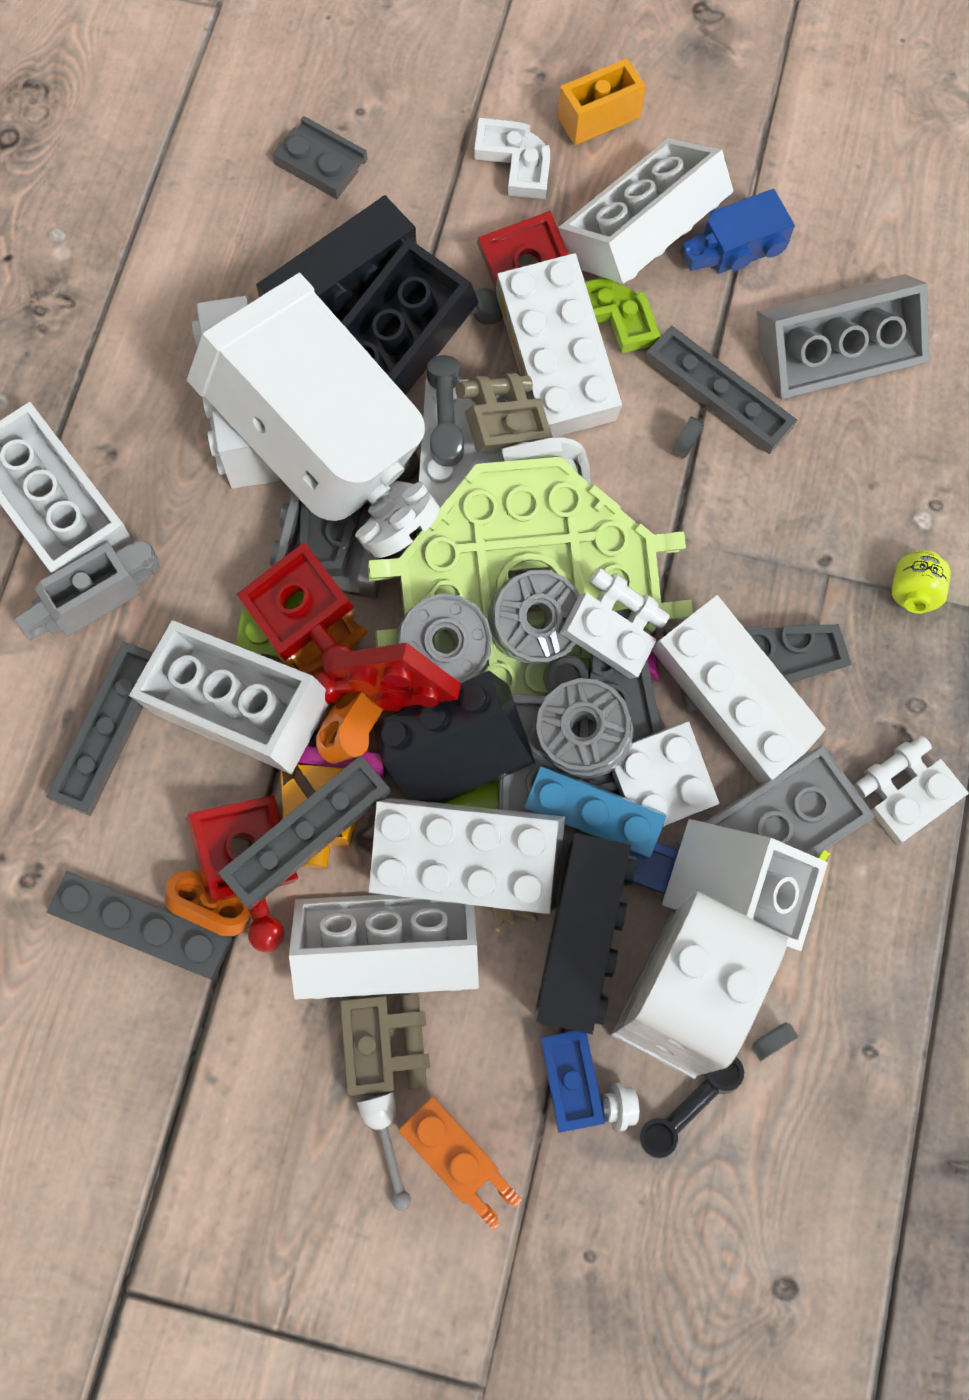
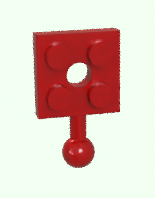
(533, 236)
(294, 628)
(390, 676)
(211, 839)

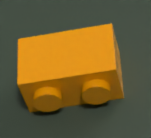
(601, 101)

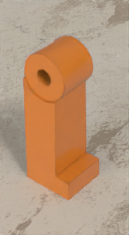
(347, 728)

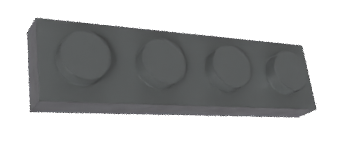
(720, 389)
(101, 734)
(304, 832)
(139, 925)

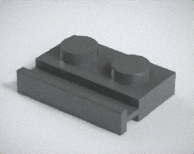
(320, 157)

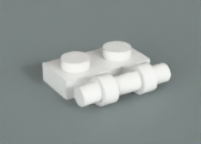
(608, 634)
(917, 802)

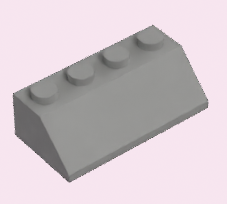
(845, 335)

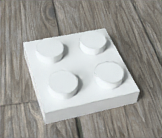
(667, 774)

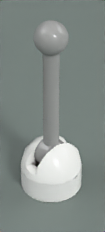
(378, 1114)

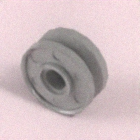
(509, 616)
(463, 622)
(581, 701)

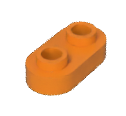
(209, 916)

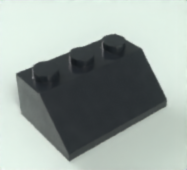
(456, 744)

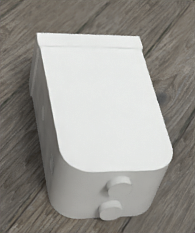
(308, 399)
(700, 987)

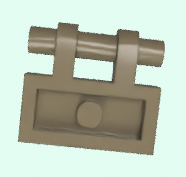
(503, 423)
(368, 1044)

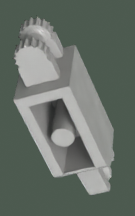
(88, 589)

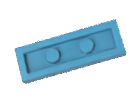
(596, 810)

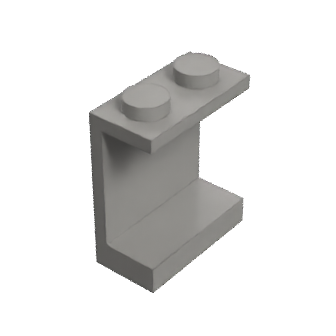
(355, 575)

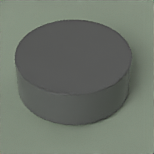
(688, 437)
(563, 670)
(774, 1041)

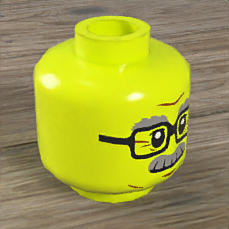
(921, 580)

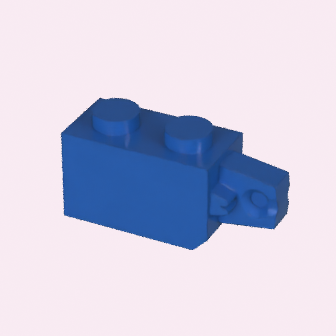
(741, 234)

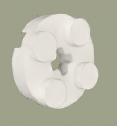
(397, 518)

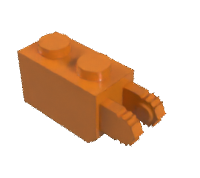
(456, 1158)

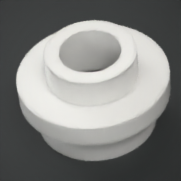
(620, 1106)

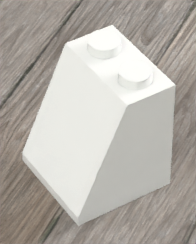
(749, 875)

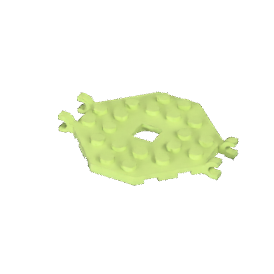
(518, 520)

